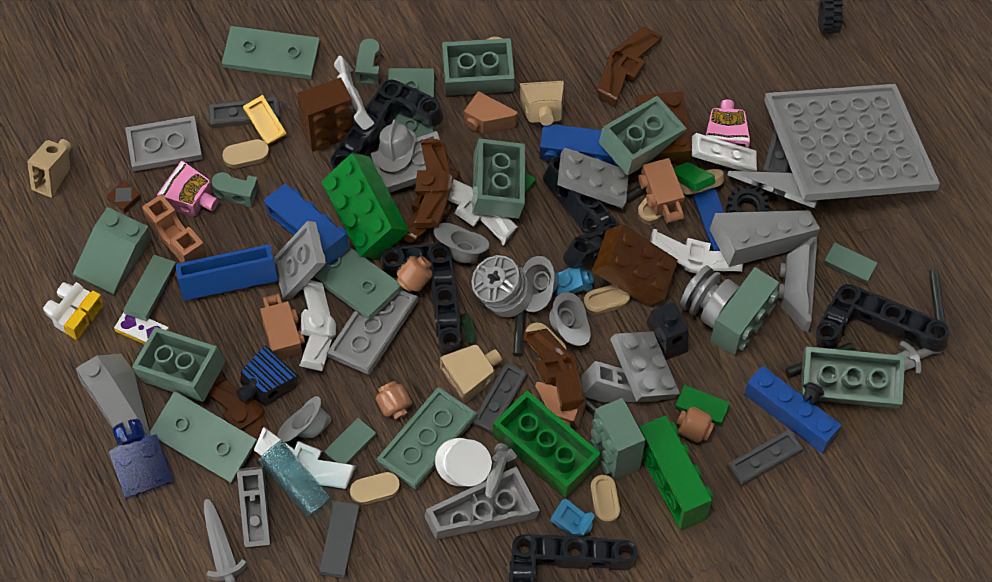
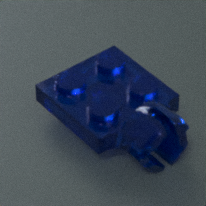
(138, 460)

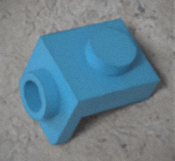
(575, 280)
(572, 519)

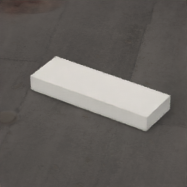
(724, 153)

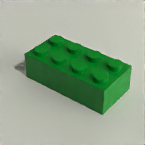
(364, 206)
(546, 444)
(674, 473)

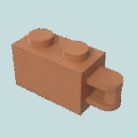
(662, 190)
(280, 327)

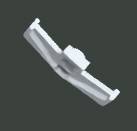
(361, 115)
(463, 196)
(693, 254)
(317, 325)
(326, 472)

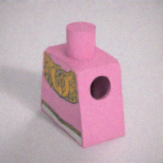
(729, 124)
(188, 191)

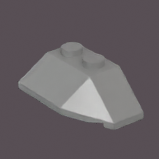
(798, 283)

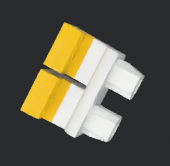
(74, 310)

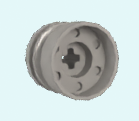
(502, 286)
(706, 294)

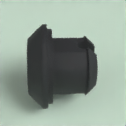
(812, 391)

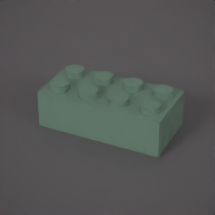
(854, 376)

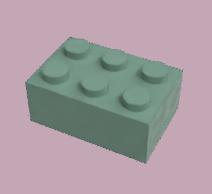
(478, 66)
(498, 178)
(745, 312)
(179, 364)
(617, 439)

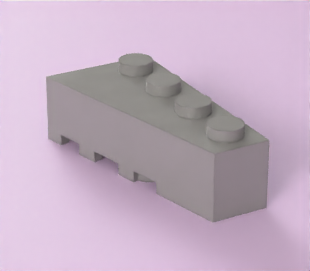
(475, 512)

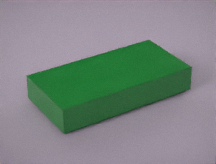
(694, 176)
(712, 405)

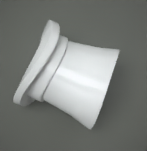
(463, 462)

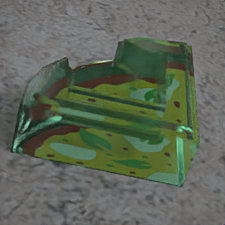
(467, 323)

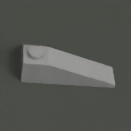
(779, 183)
(113, 389)

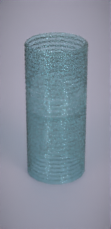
(300, 485)

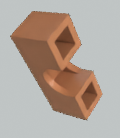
(165, 223)

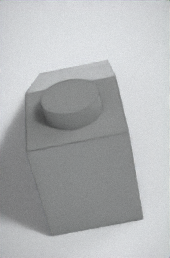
(606, 383)
(254, 506)

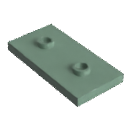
(271, 52)
(422, 80)
(358, 283)
(203, 437)
(415, 446)

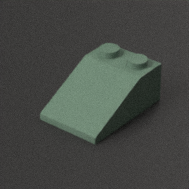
(640, 134)
(112, 251)

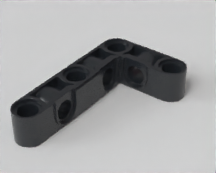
(383, 110)
(589, 215)
(442, 284)
(875, 311)
(554, 551)

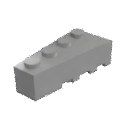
(759, 235)

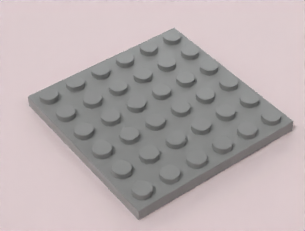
(850, 142)

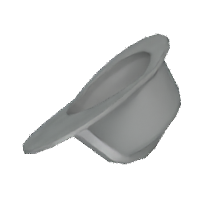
(395, 147)
(463, 244)
(543, 280)
(570, 319)
(306, 422)

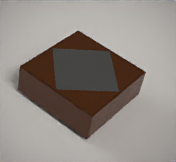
(124, 196)

